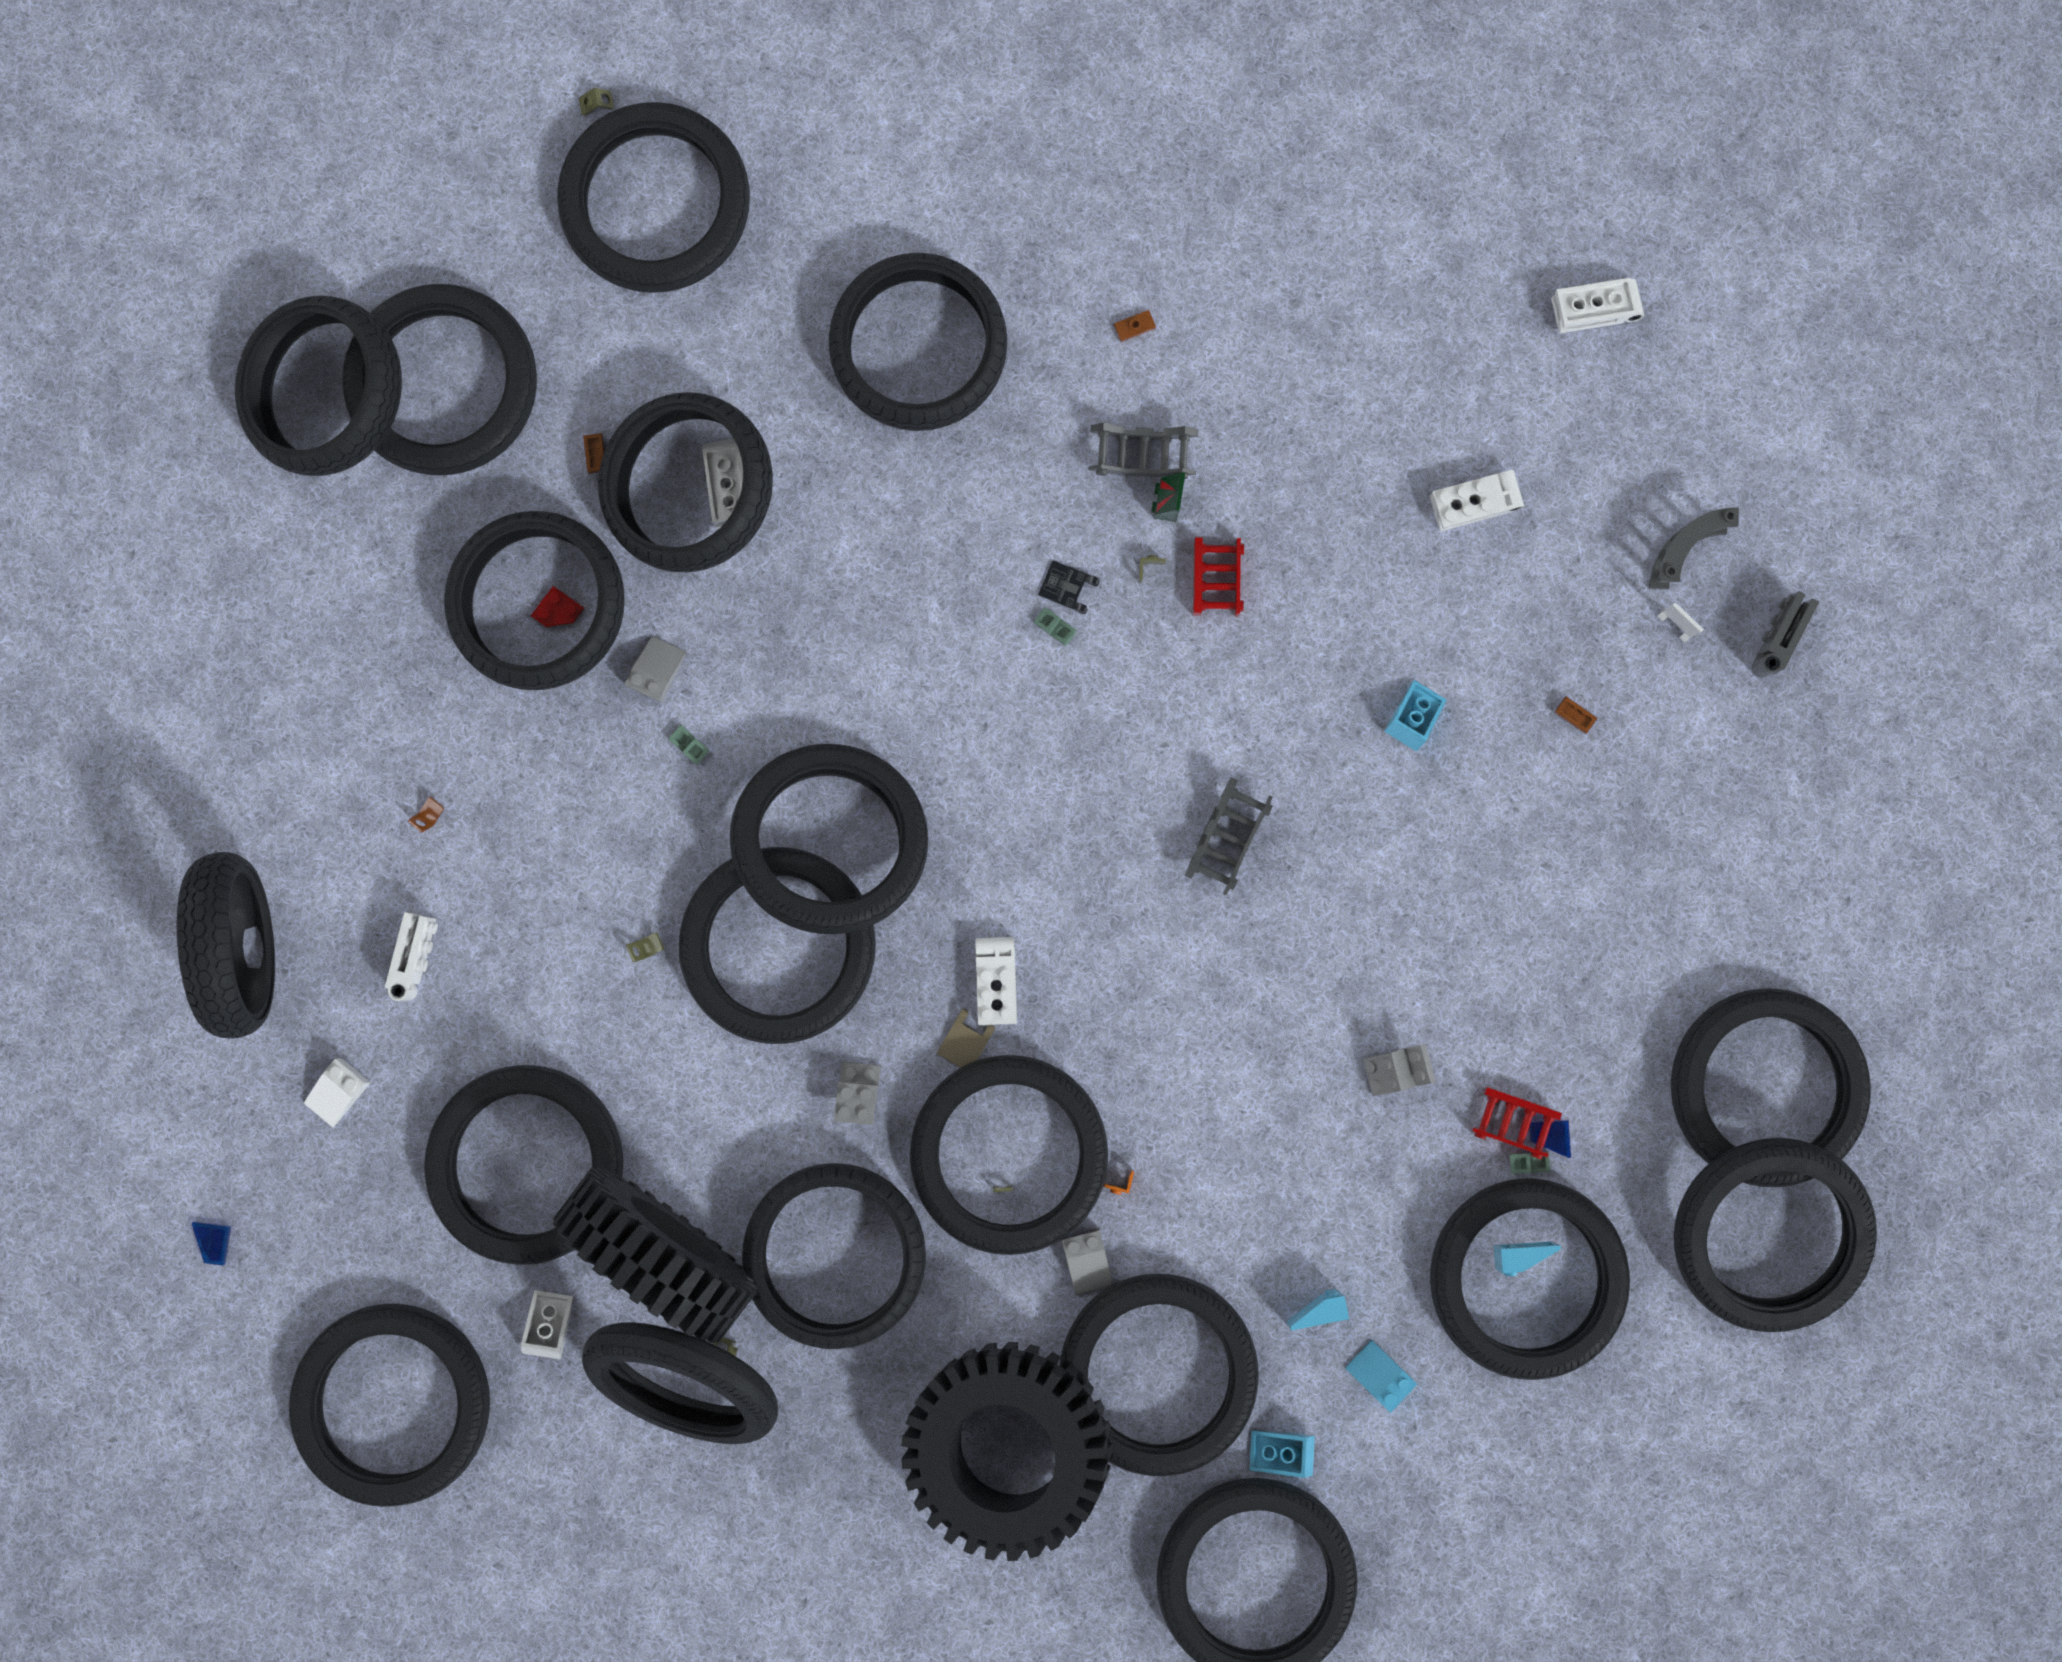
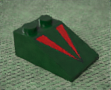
(1169, 497)

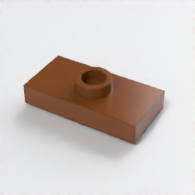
(1134, 326)
(594, 451)
(1575, 715)

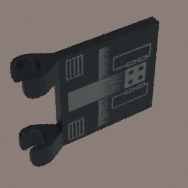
(1064, 586)

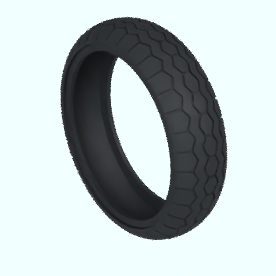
(905, 269)
(259, 367)
(624, 450)
(468, 568)
(214, 908)
(777, 1310)

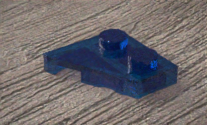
(1557, 1139)
(212, 1242)

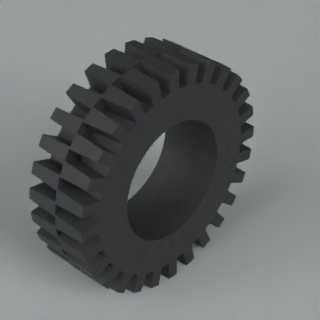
(654, 1255)
(966, 1504)

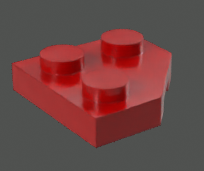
(557, 609)

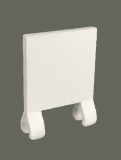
(1682, 620)

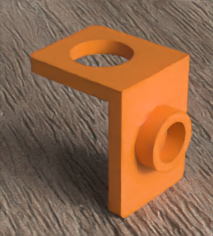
(1118, 1190)

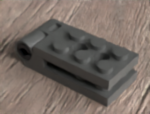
(1784, 634)

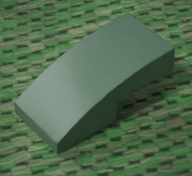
(1055, 626)
(688, 744)
(1526, 1164)

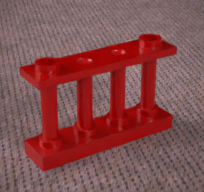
(1201, 567)
(1530, 1111)

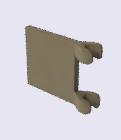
(963, 1043)

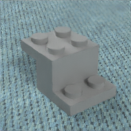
(1399, 1070)
(857, 1093)

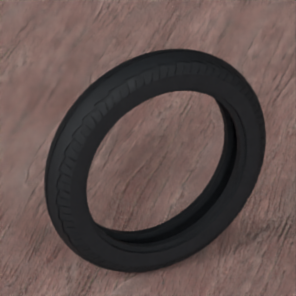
(636, 122)
(518, 392)
(818, 915)
(723, 1008)
(1839, 1042)
(445, 1139)
(1006, 1238)
(1823, 1295)
(1610, 1296)
(615, 1344)
(1242, 1362)
(308, 1419)
(1245, 1496)

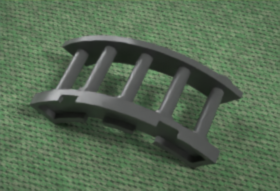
(1144, 435)
(1672, 555)
(1213, 829)

